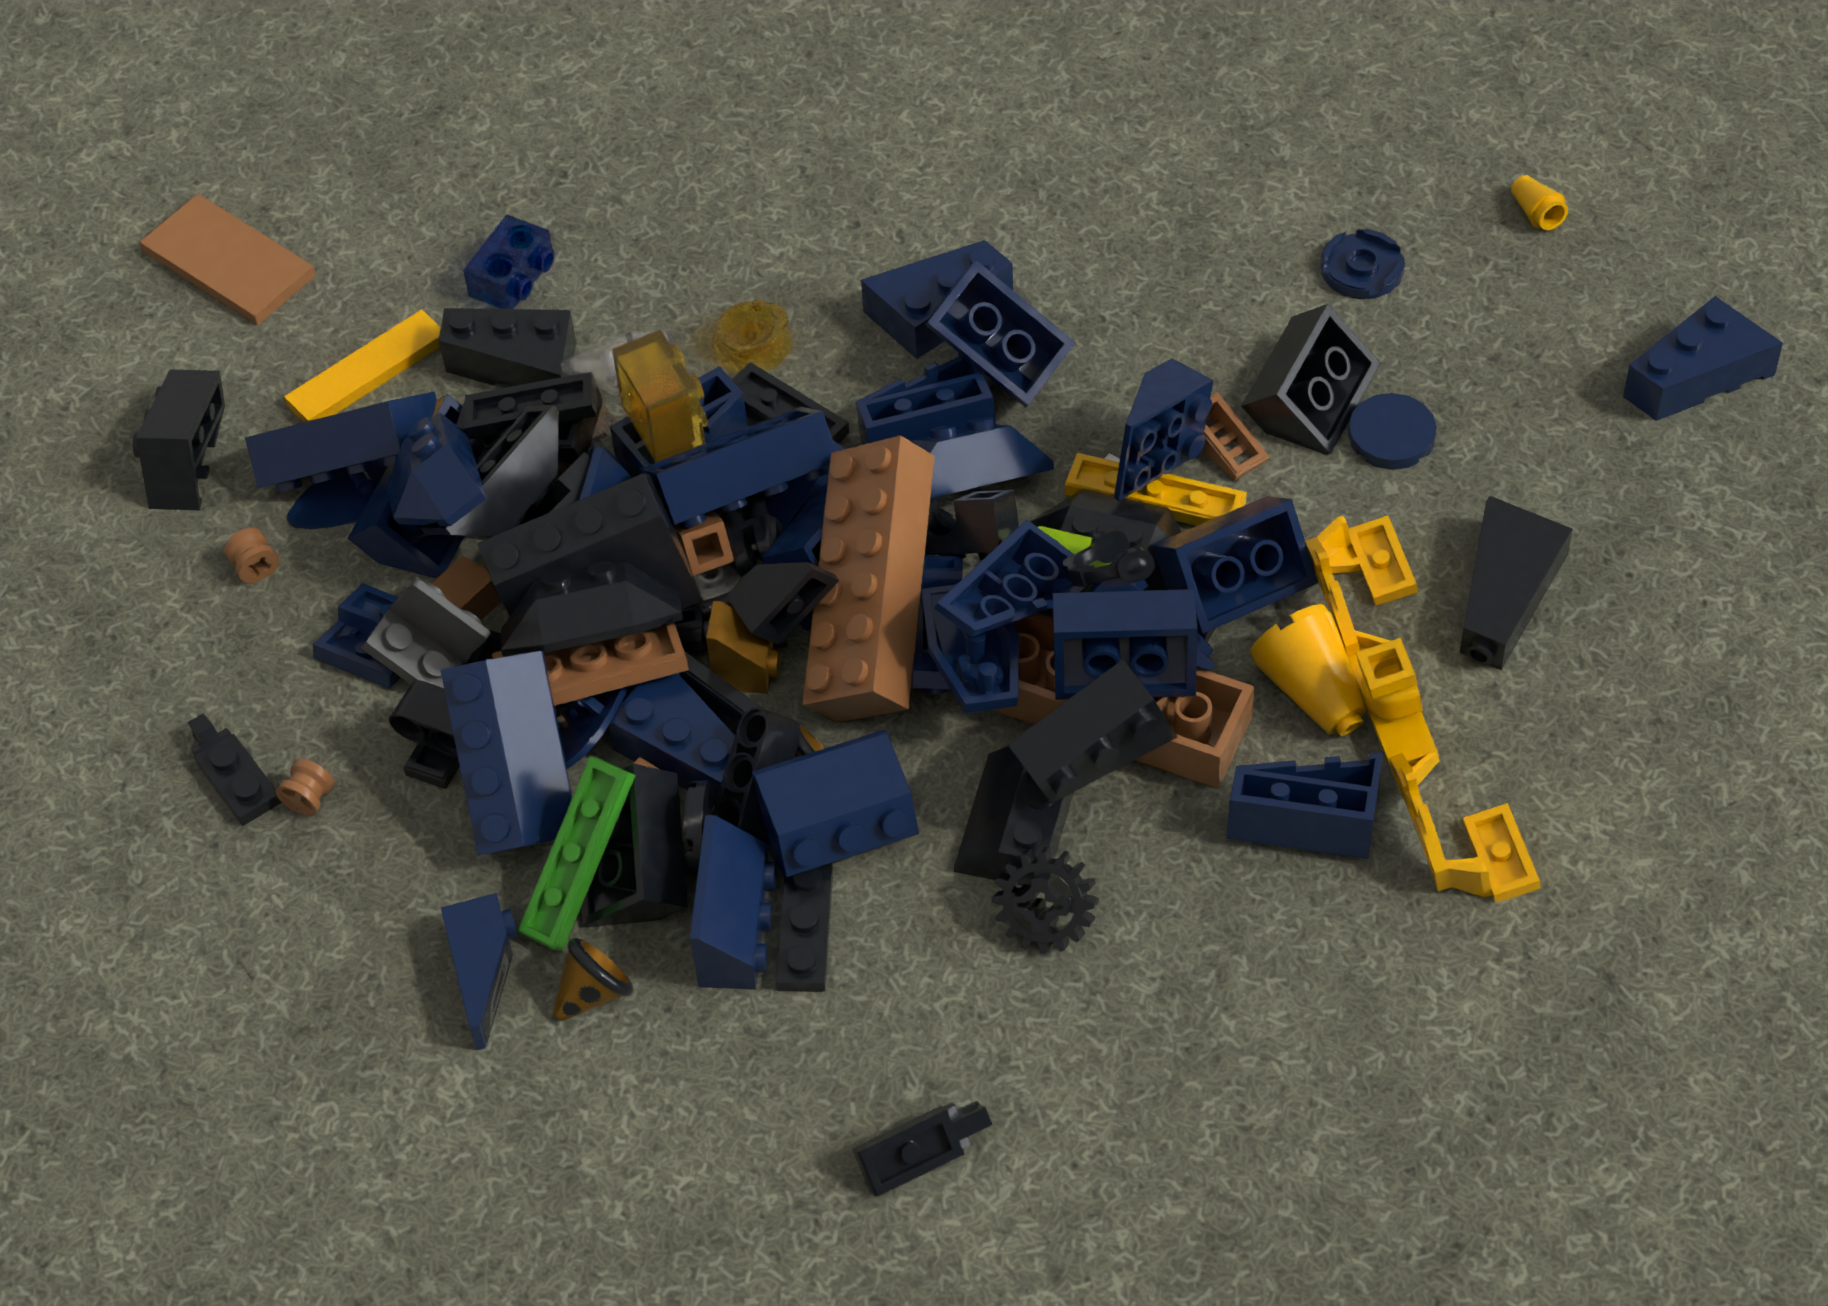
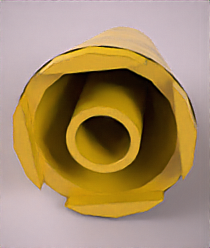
(1313, 669)

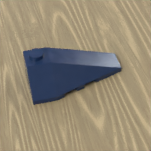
(1009, 582)

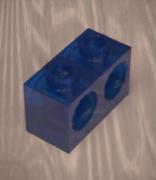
(509, 263)

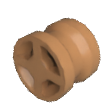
(251, 555)
(305, 787)

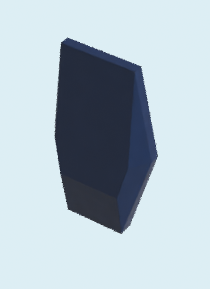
(976, 668)

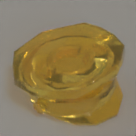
(753, 334)

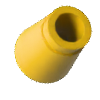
(1540, 203)

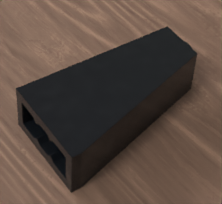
(1510, 576)

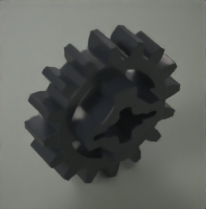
(1030, 915)

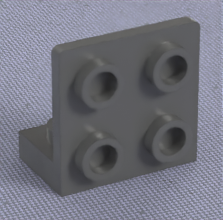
(424, 635)

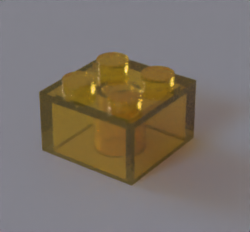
(660, 395)

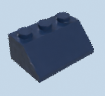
(999, 333)
(1238, 561)
(1144, 628)
(834, 803)
(731, 907)

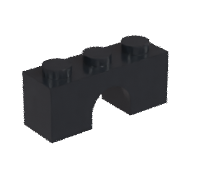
(980, 524)

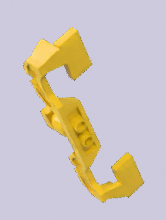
(1396, 709)

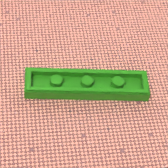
(576, 853)

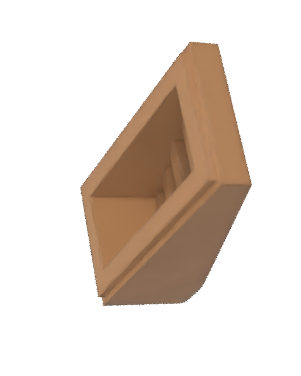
(1236, 430)

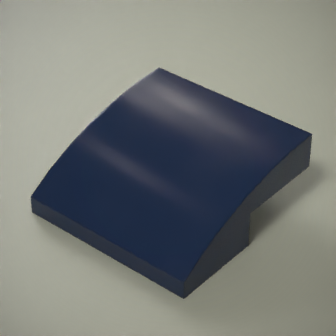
(344, 640)

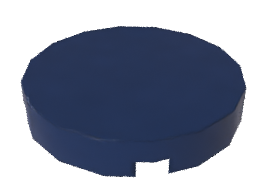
(1368, 275)
(1392, 431)

